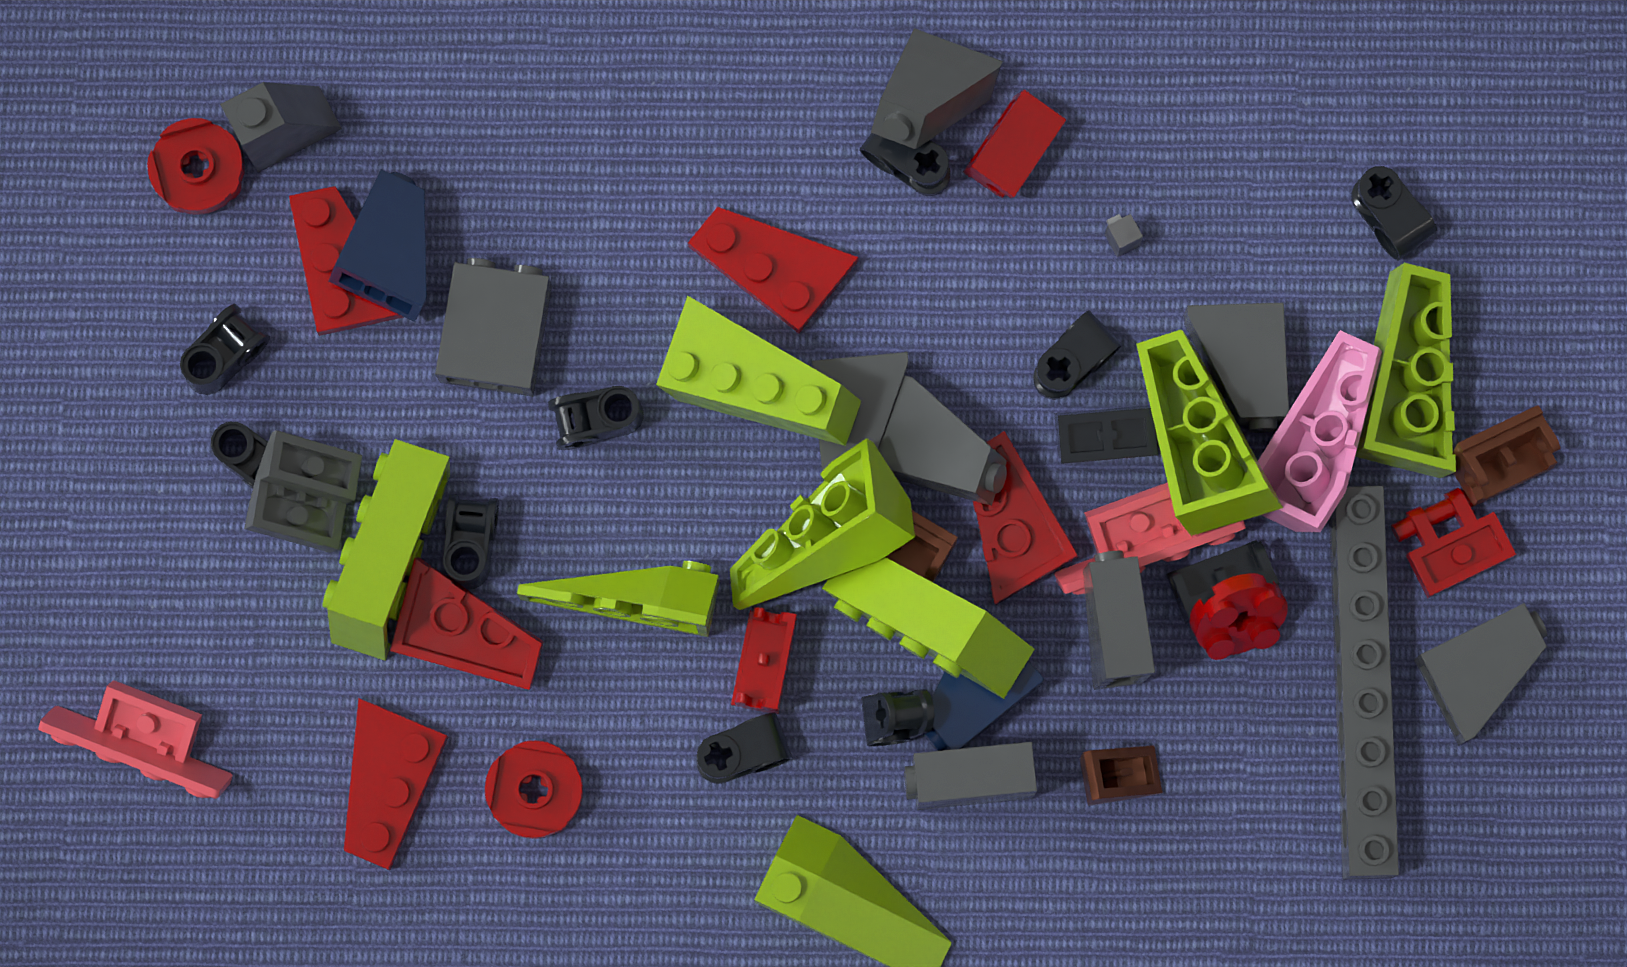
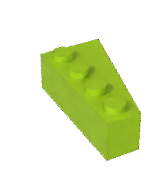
(744, 376)
(1410, 401)
(1203, 451)
(385, 547)
(931, 623)

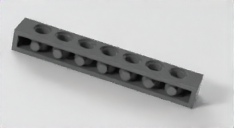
(1363, 685)

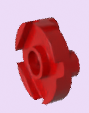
(173, 152)
(1226, 633)
(517, 767)

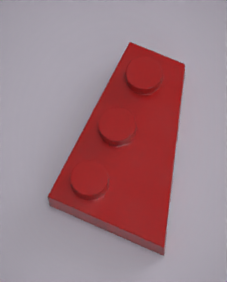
(322, 230)
(772, 265)
(1019, 529)
(461, 631)
(387, 781)

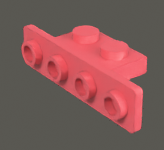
(1143, 528)
(142, 734)

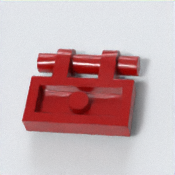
(1456, 555)

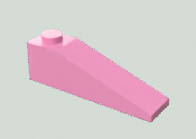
(1319, 437)

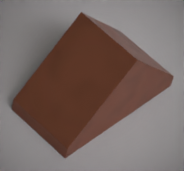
(1120, 774)

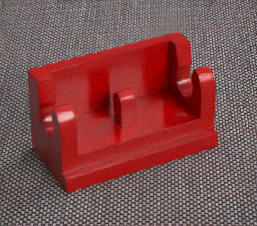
(1014, 145)
(764, 660)

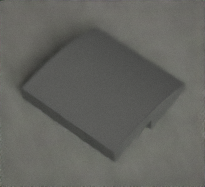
(303, 491)

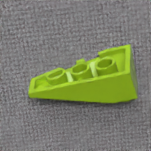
(841, 526)
(653, 597)
(842, 896)

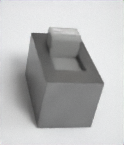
(1123, 234)

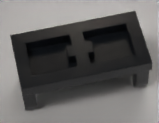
(1106, 434)
(1197, 579)

